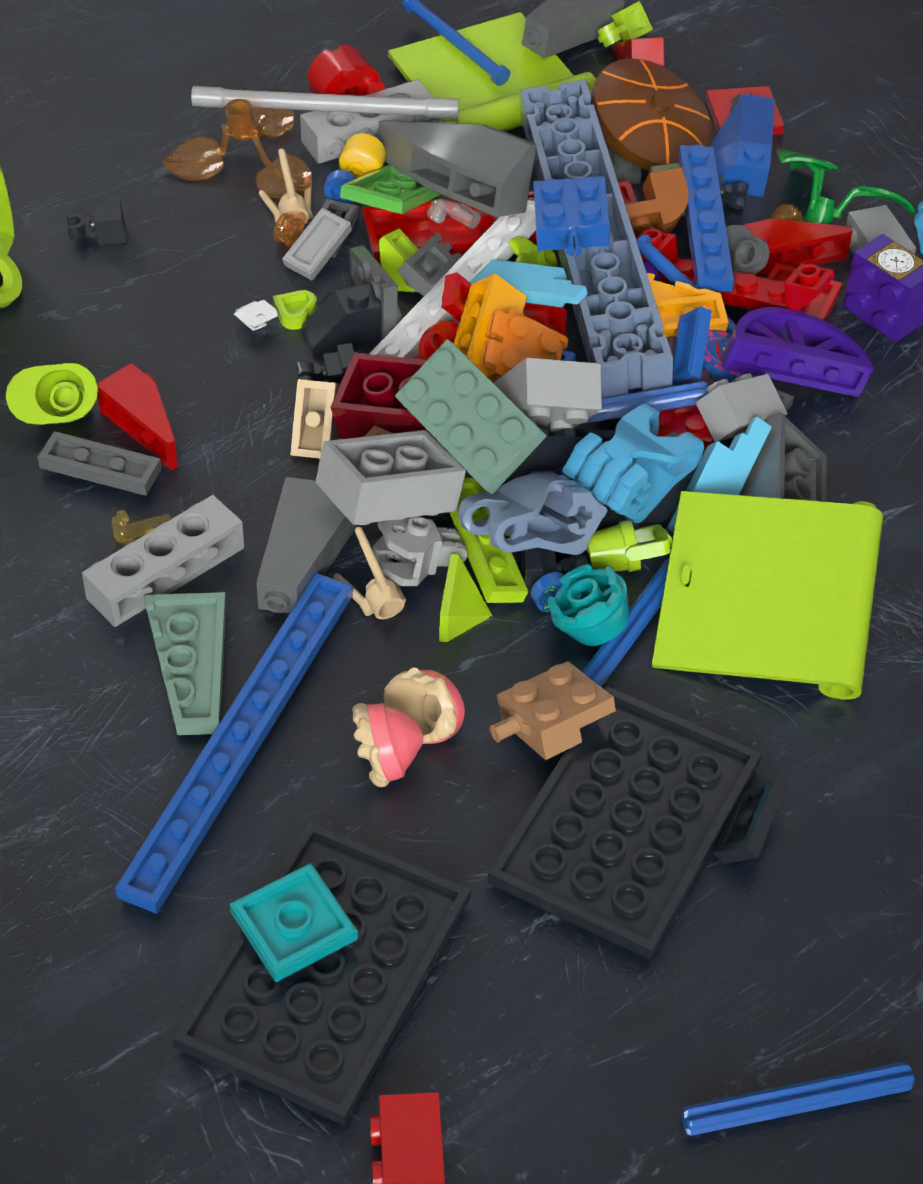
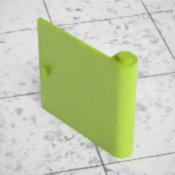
(455, 76)
(771, 590)

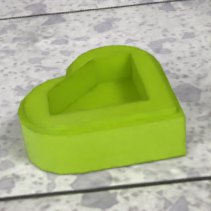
(294, 307)

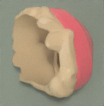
(429, 700)
(388, 740)

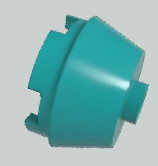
(590, 605)

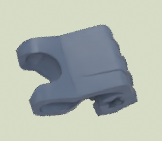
(536, 512)

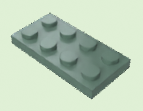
(470, 416)

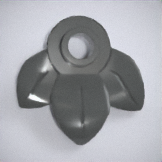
(746, 252)

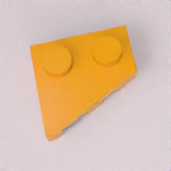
(683, 298)

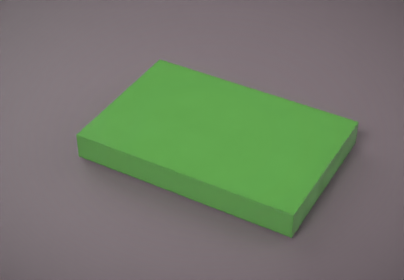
(388, 190)

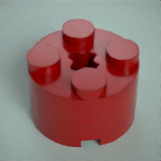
(343, 73)

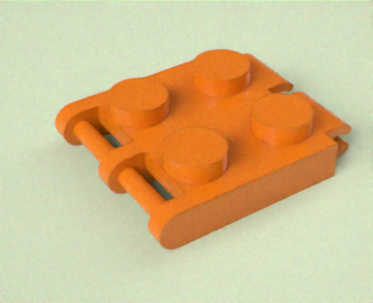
(515, 338)

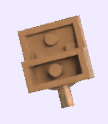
(551, 709)

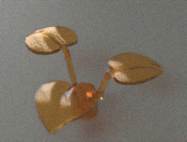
(201, 157)

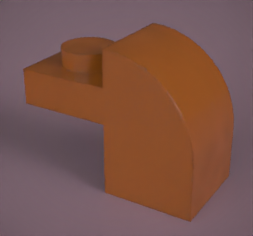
(665, 201)

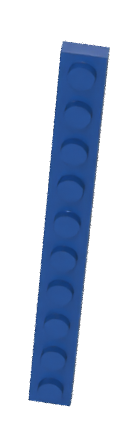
(233, 745)

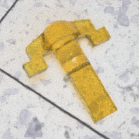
(125, 533)

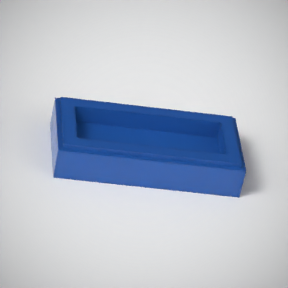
(690, 346)

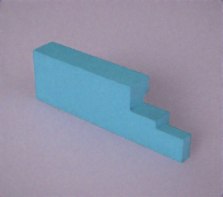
(538, 282)
(726, 469)

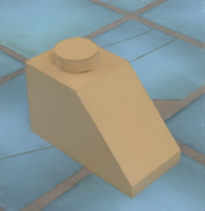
(313, 417)

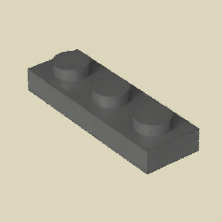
(99, 463)

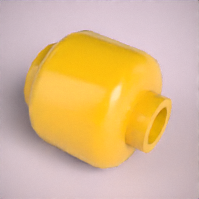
(362, 155)

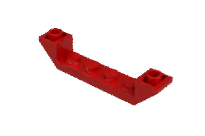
(749, 290)

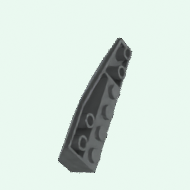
(463, 162)

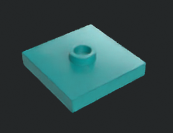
(293, 922)

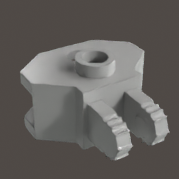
(416, 547)

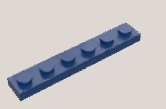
(706, 220)

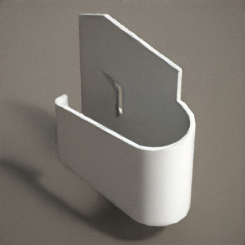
(249, 314)

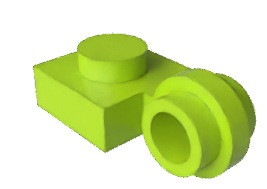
(629, 22)

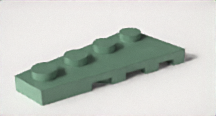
(191, 656)

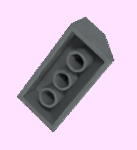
(788, 466)

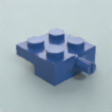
(571, 214)

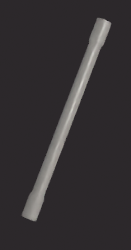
(431, 107)

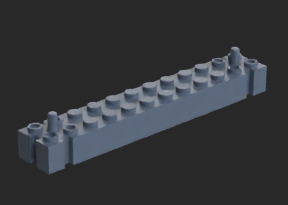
(619, 312)

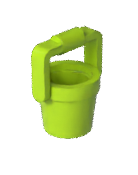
(619, 546)

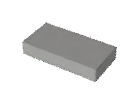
(317, 244)

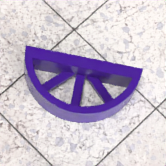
(797, 351)

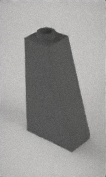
(566, 24)
(302, 542)

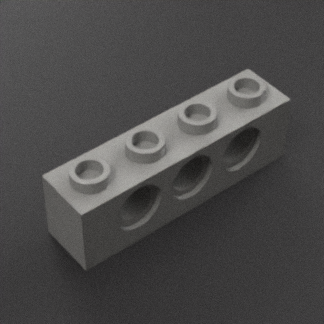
(328, 131)
(163, 559)

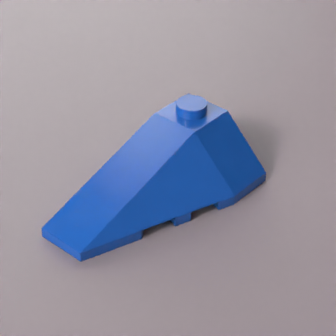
(745, 143)

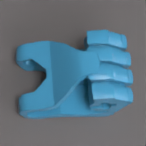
(635, 465)

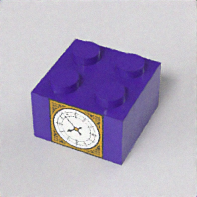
(886, 287)

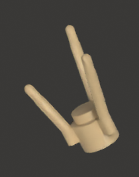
(291, 201)
(382, 595)

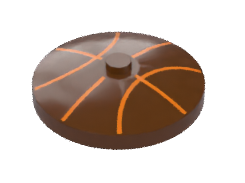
(648, 112)

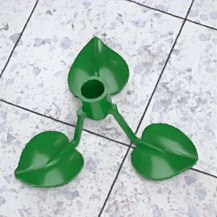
(822, 209)

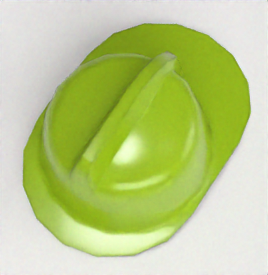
(52, 393)

